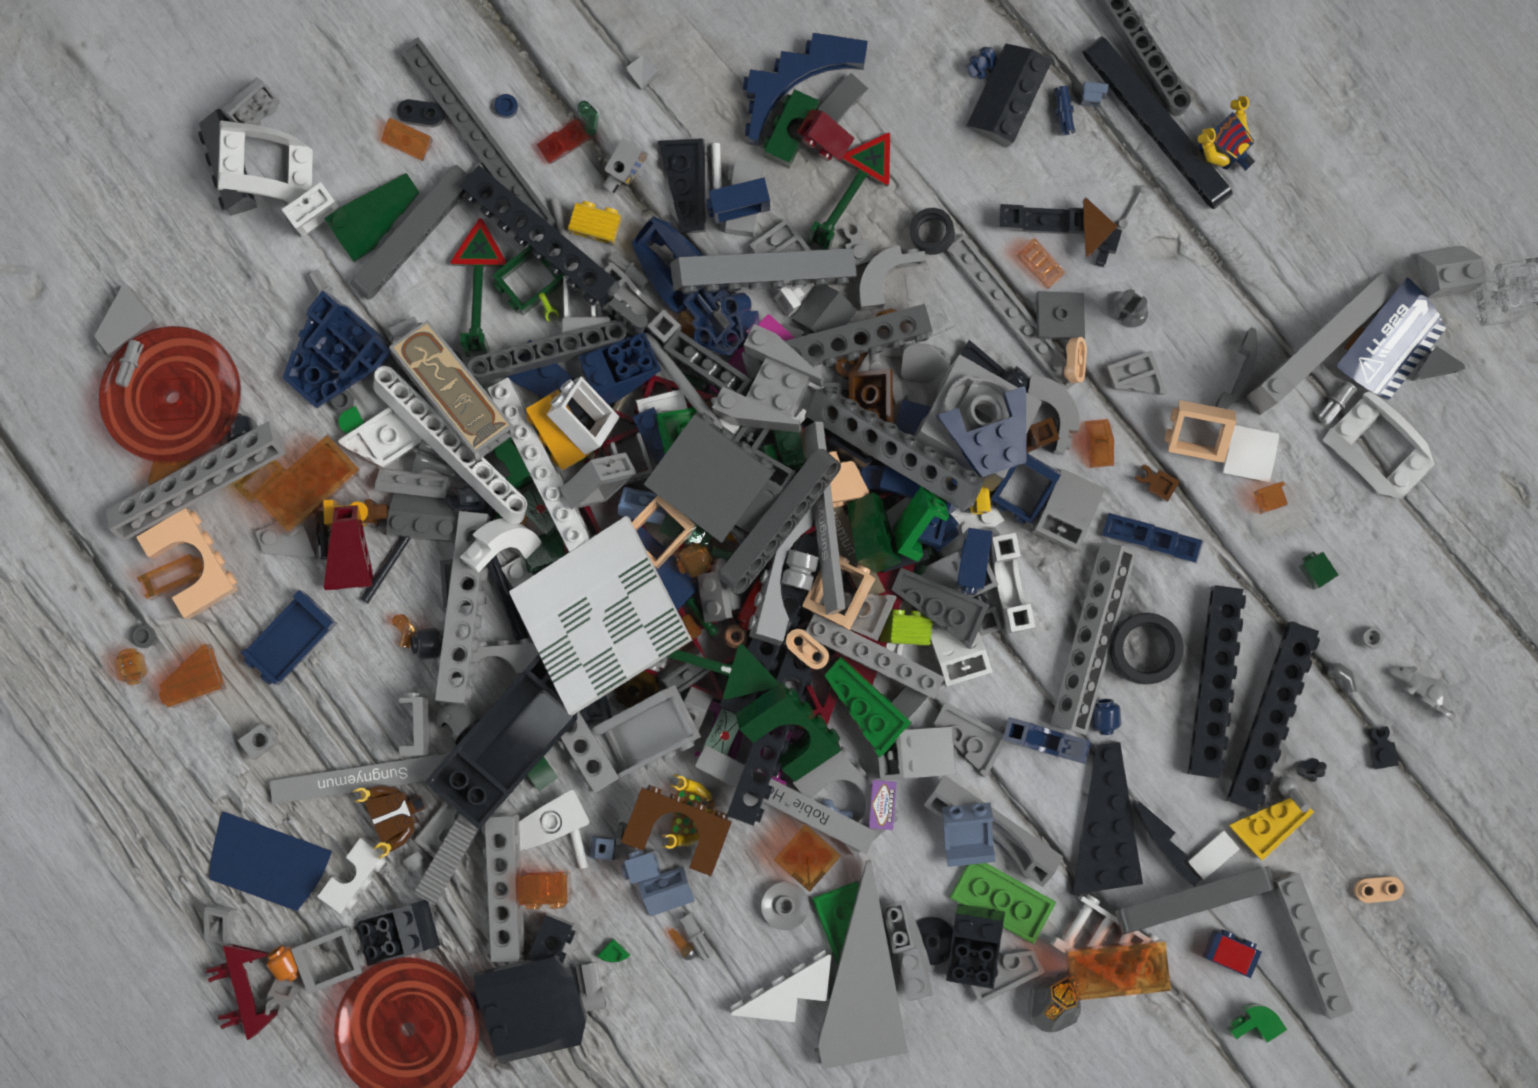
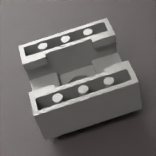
(968, 388)

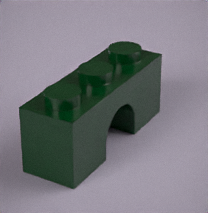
(780, 145)

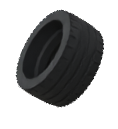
(1175, 644)

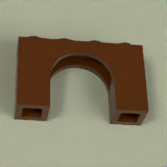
(653, 805)

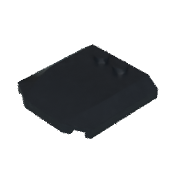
(530, 1007)

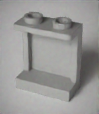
(421, 725)

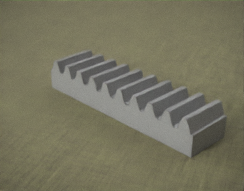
(446, 860)

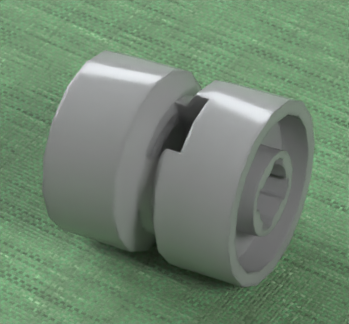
(800, 570)

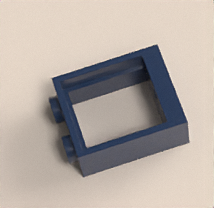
(738, 200)
(1020, 514)
(974, 561)

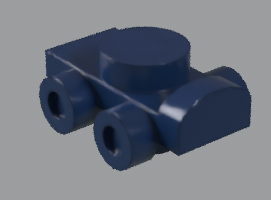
(980, 62)

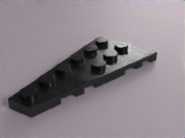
(1108, 840)

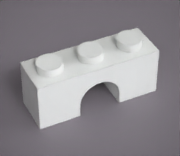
(342, 894)

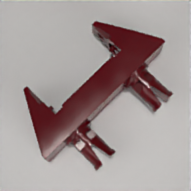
(235, 969)

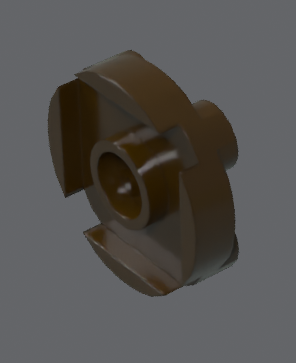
(646, 687)

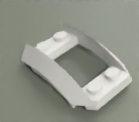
(232, 162)
(1356, 423)

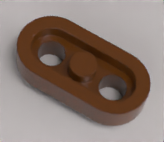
(855, 364)

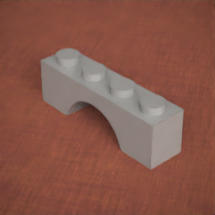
(659, 322)
(517, 655)

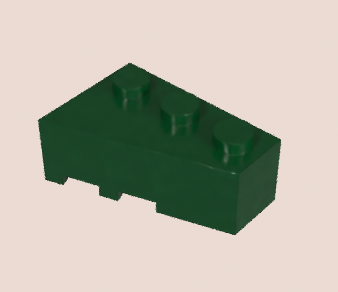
(872, 533)

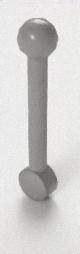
(1123, 223)

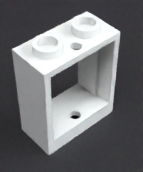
(311, 215)
(593, 405)

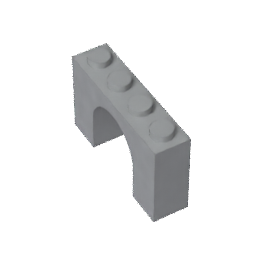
(840, 769)

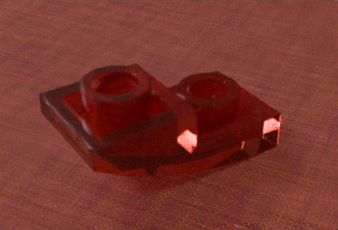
(563, 142)

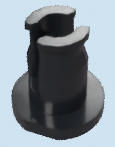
(469, 499)

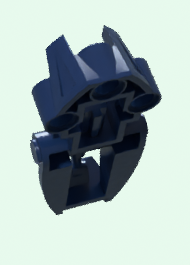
(702, 305)

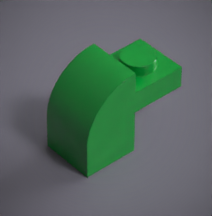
(1259, 1017)

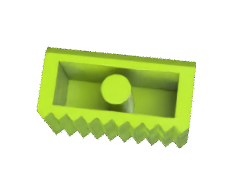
(906, 628)

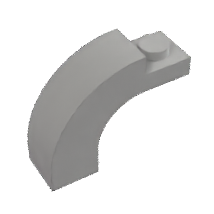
(879, 268)
(1061, 404)

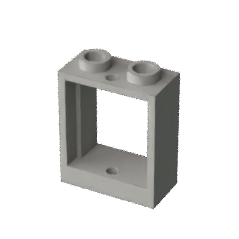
(597, 482)
(306, 967)

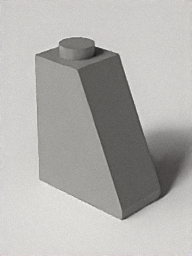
(123, 321)

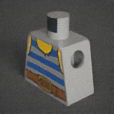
(628, 155)

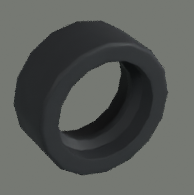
(932, 214)

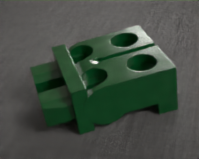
(511, 458)

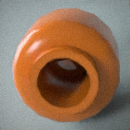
(282, 964)

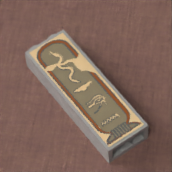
(451, 389)

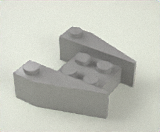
(775, 389)

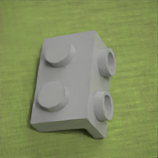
(714, 597)

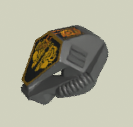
(1051, 1004)

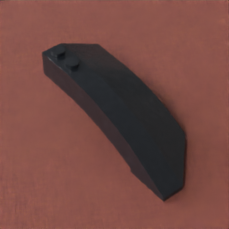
(502, 746)

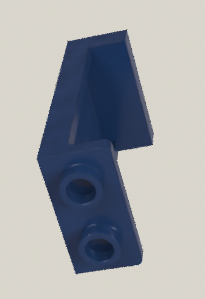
(288, 639)

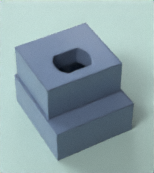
(1093, 93)
(610, 844)

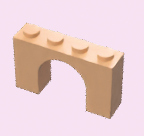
(215, 580)

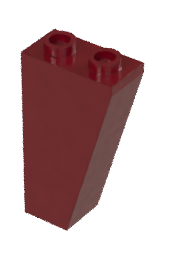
(348, 552)

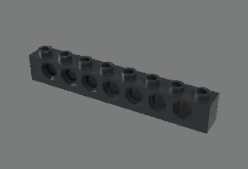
(481, 182)
(809, 546)
(1219, 597)
(1238, 792)
(738, 809)

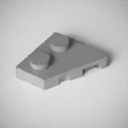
(276, 542)

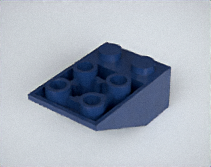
(619, 367)

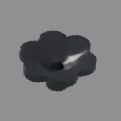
(1311, 769)

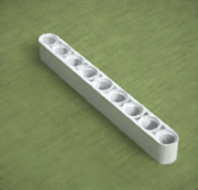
(451, 454)

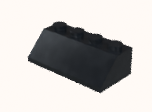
(1009, 94)
(230, 200)

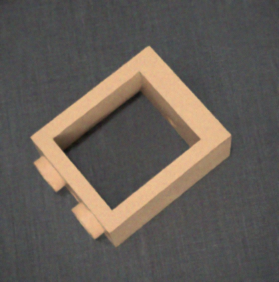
(1204, 412)
(683, 520)
(815, 594)

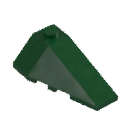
(367, 219)

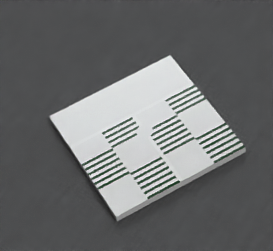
(599, 616)

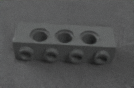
(706, 364)

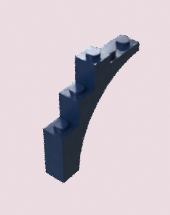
(825, 55)

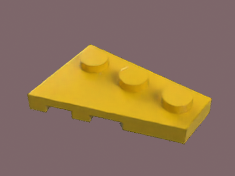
(1270, 826)

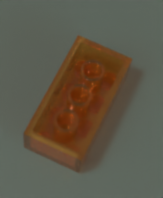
(306, 484)
(1117, 969)

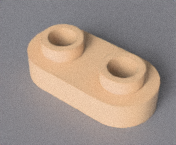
(1076, 360)
(807, 649)
(1379, 889)

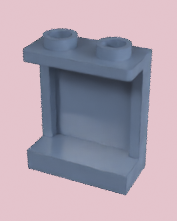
(968, 834)

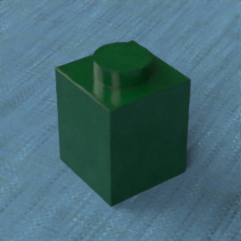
(1318, 569)

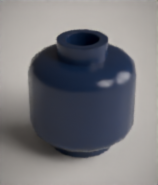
(1106, 716)

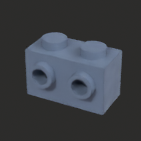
(641, 866)

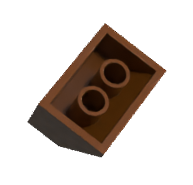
(873, 392)

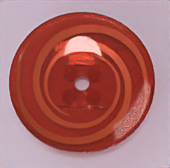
(172, 362)
(399, 992)

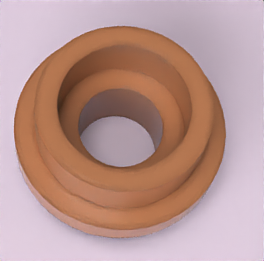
(735, 628)

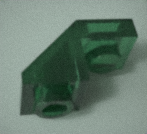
(790, 449)

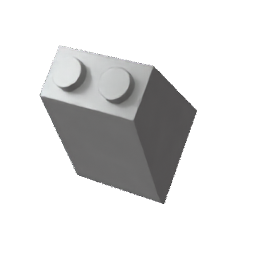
(1450, 271)

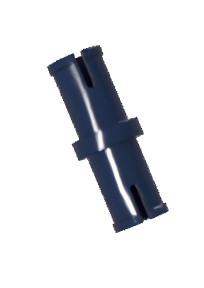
(1064, 110)

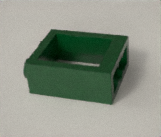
(512, 266)

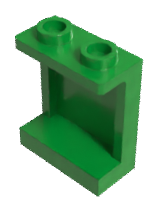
(915, 520)

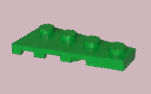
(874, 713)

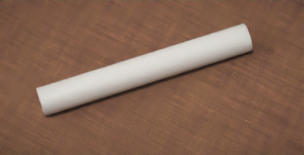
(716, 165)
(579, 849)

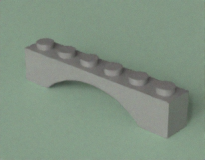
(770, 615)
(1032, 856)
(1320, 962)

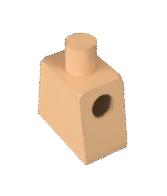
(847, 484)

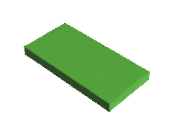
(993, 889)

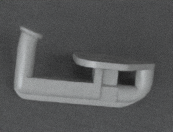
(919, 361)

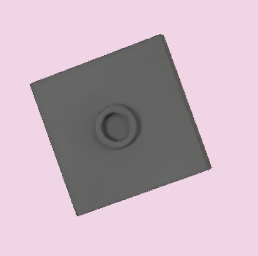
(1060, 315)

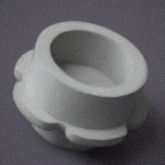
(1377, 637)

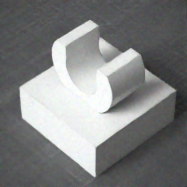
(789, 299)

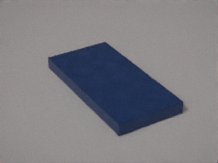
(908, 421)

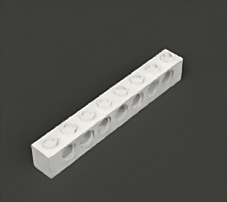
(540, 465)

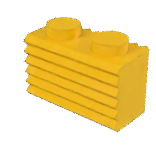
(595, 223)

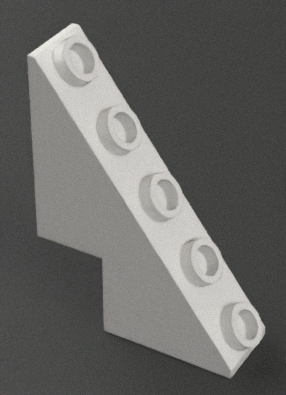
(780, 1000)

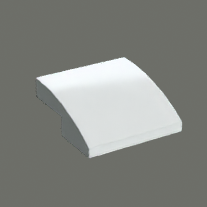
(1251, 453)

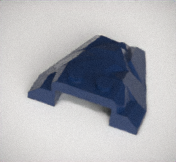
(333, 351)

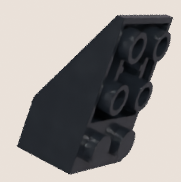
(397, 932)
(975, 946)

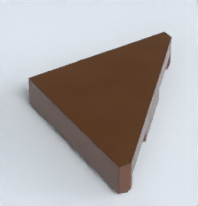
(1095, 227)

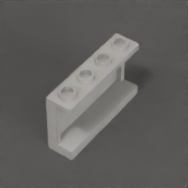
(650, 731)

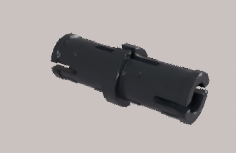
(322, 535)

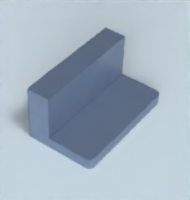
(666, 891)

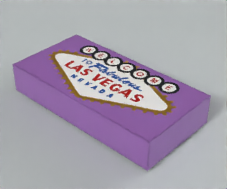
(882, 804)

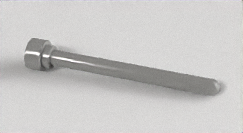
(416, 864)

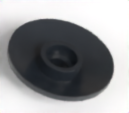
(943, 933)

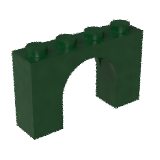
(782, 707)

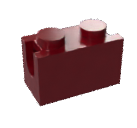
(825, 135)

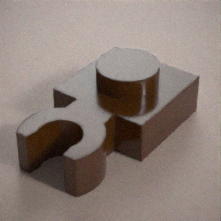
(1160, 485)

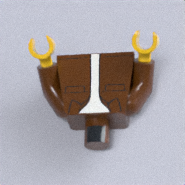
(391, 815)

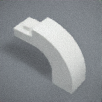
(496, 537)

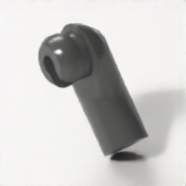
(1344, 674)

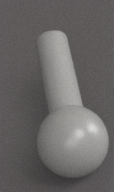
(1288, 787)

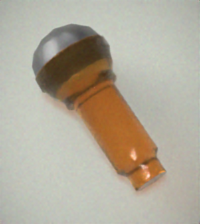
(687, 950)

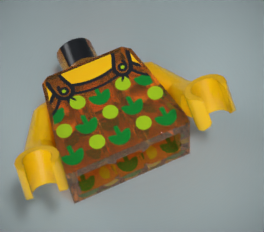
(683, 829)

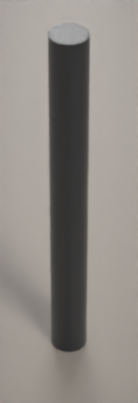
(385, 569)

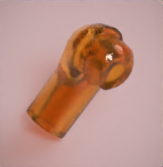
(406, 629)

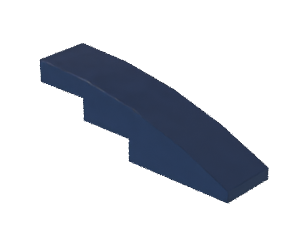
(1152, 538)

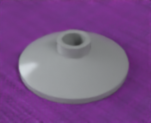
(788, 918)

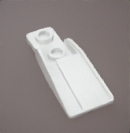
(551, 821)

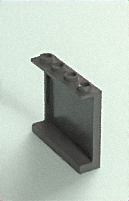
(710, 476)

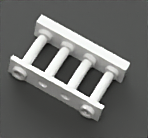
(1092, 903)

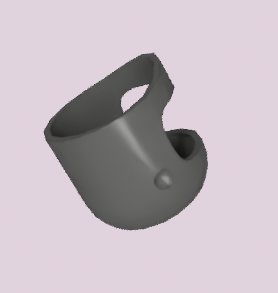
(459, 718)

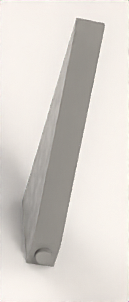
(1320, 345)
(863, 1003)

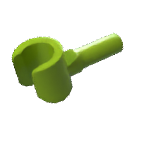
(548, 308)

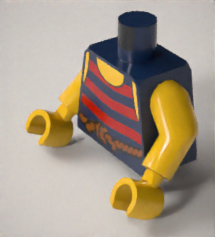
(1229, 139)

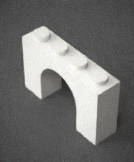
(1004, 559)

